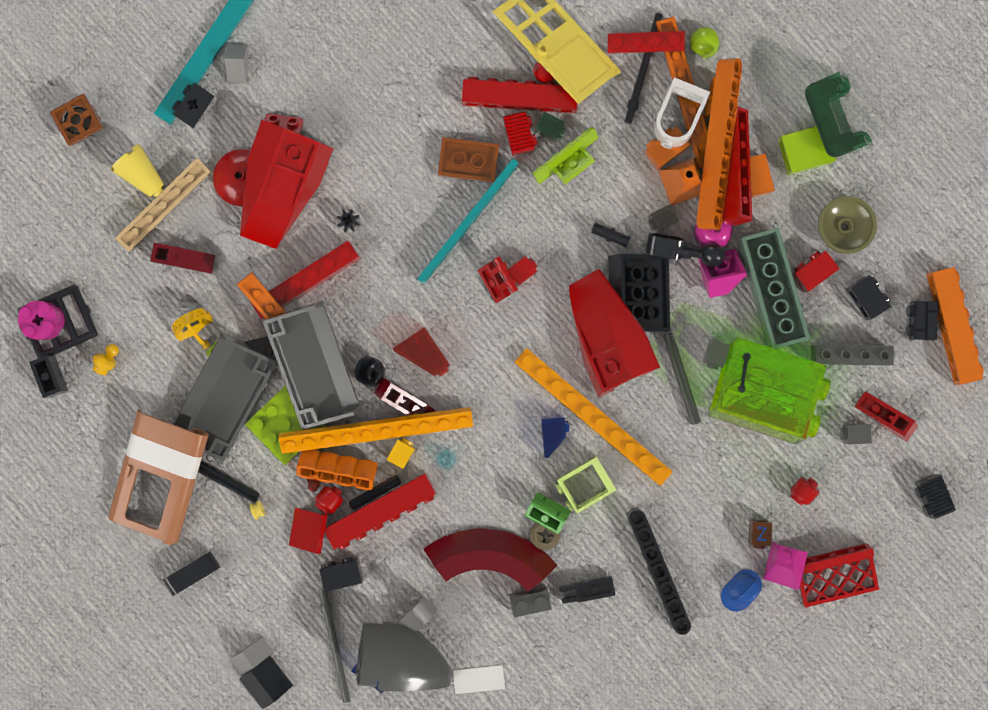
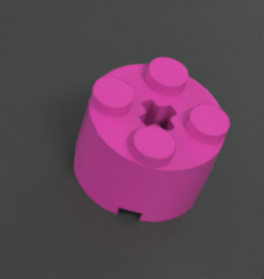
(30, 318)

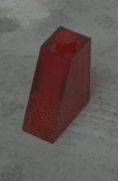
(424, 353)

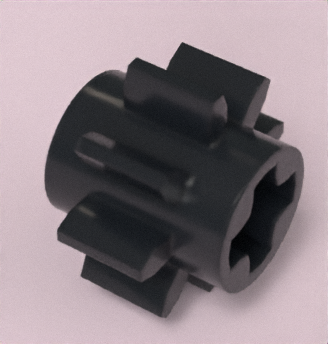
(351, 225)

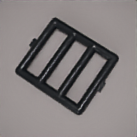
(75, 339)

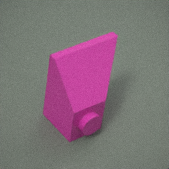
(725, 277)
(785, 565)

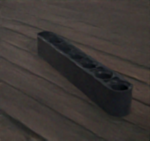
(665, 577)

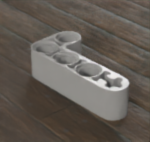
(418, 614)

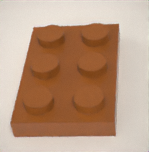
(468, 160)

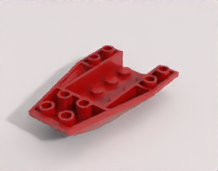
(279, 181)
(608, 335)

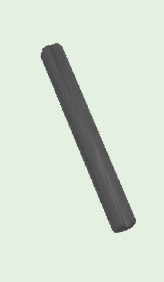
(681, 378)

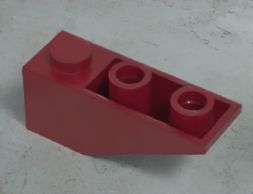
(182, 258)

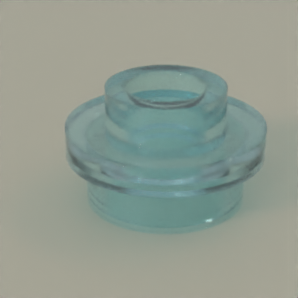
(451, 455)

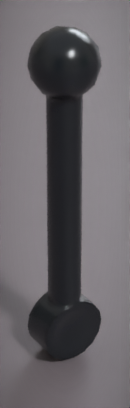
(746, 356)

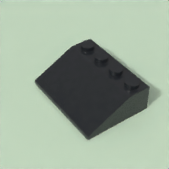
(643, 287)

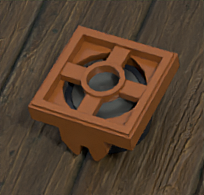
(78, 121)

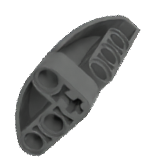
(399, 660)

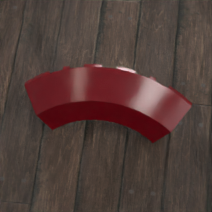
(490, 551)

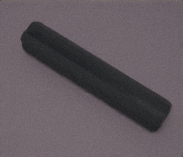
(375, 492)

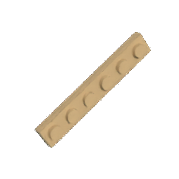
(163, 205)

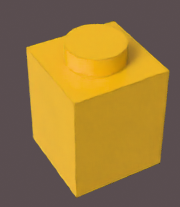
(401, 452)

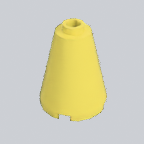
(139, 172)

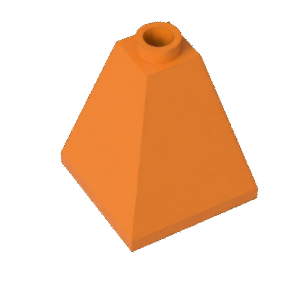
(681, 181)

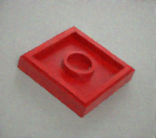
(308, 530)

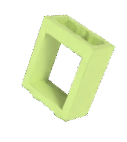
(602, 475)

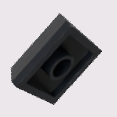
(266, 682)

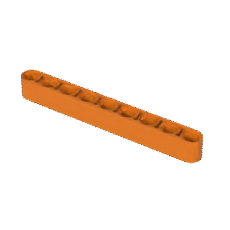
(719, 144)

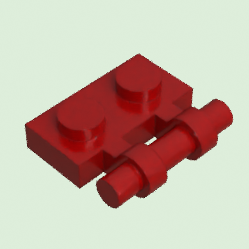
(494, 281)

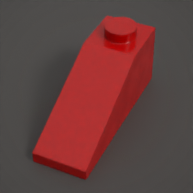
(886, 416)

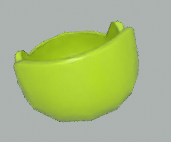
(704, 42)

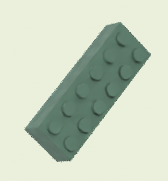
(773, 288)

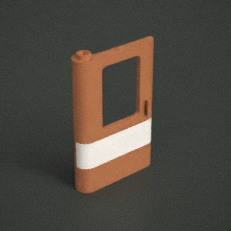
(168, 453)

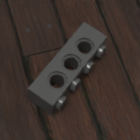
(852, 355)

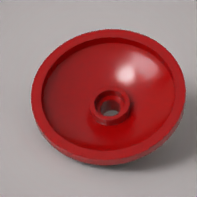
(225, 179)

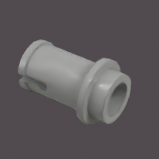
(188, 306)

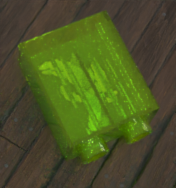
(777, 395)

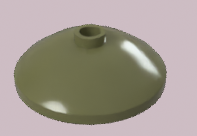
(858, 218)

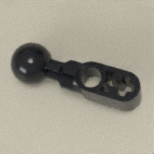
(677, 248)

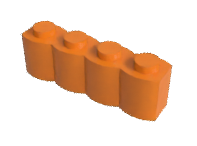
(339, 469)

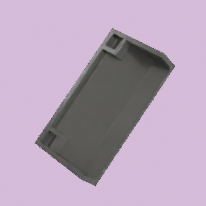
(312, 365)
(225, 393)

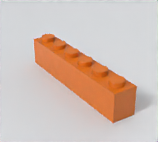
(955, 327)

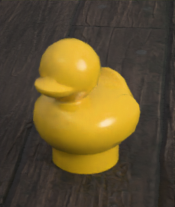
(105, 362)

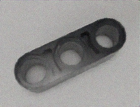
(191, 573)

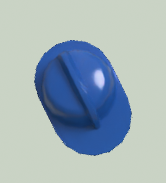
(741, 590)

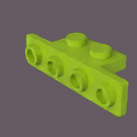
(570, 160)

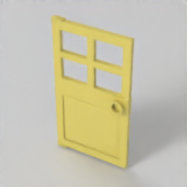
(565, 52)

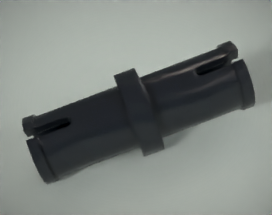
(610, 234)

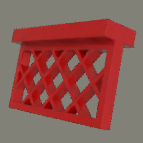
(839, 558)

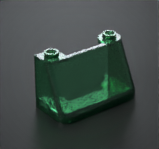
(830, 118)

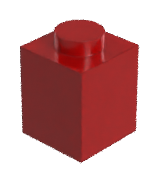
(523, 270)

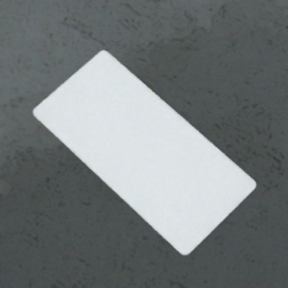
(478, 679)

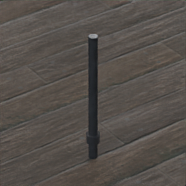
(633, 103)

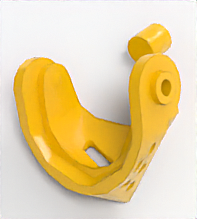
(204, 318)

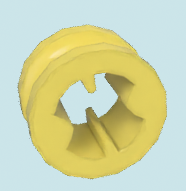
(257, 510)

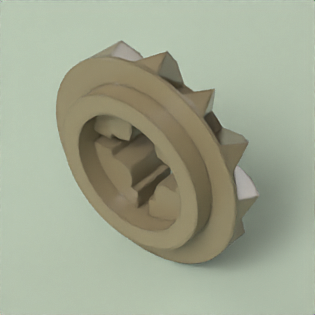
(537, 539)

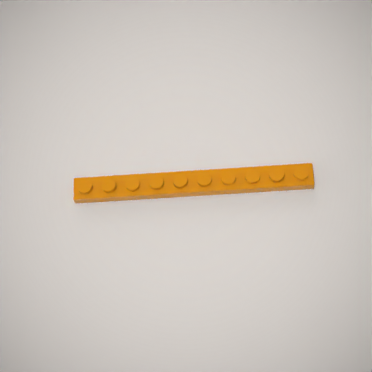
(593, 417)
(375, 430)

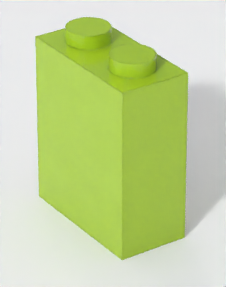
(803, 151)

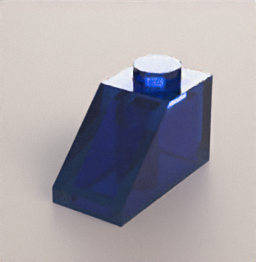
(553, 433)

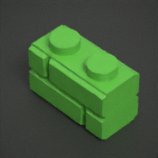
(547, 513)

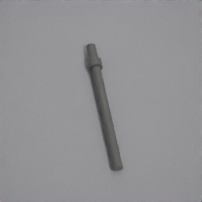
(326, 609)

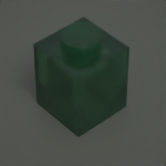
(550, 127)

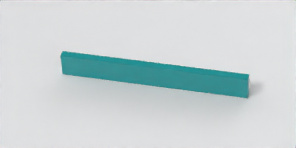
(204, 55)
(468, 221)

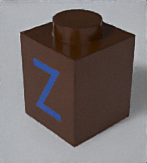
(760, 533)

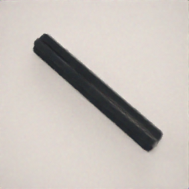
(228, 482)

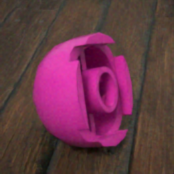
(720, 236)

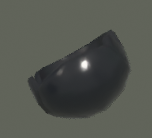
(369, 371)

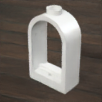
(687, 91)

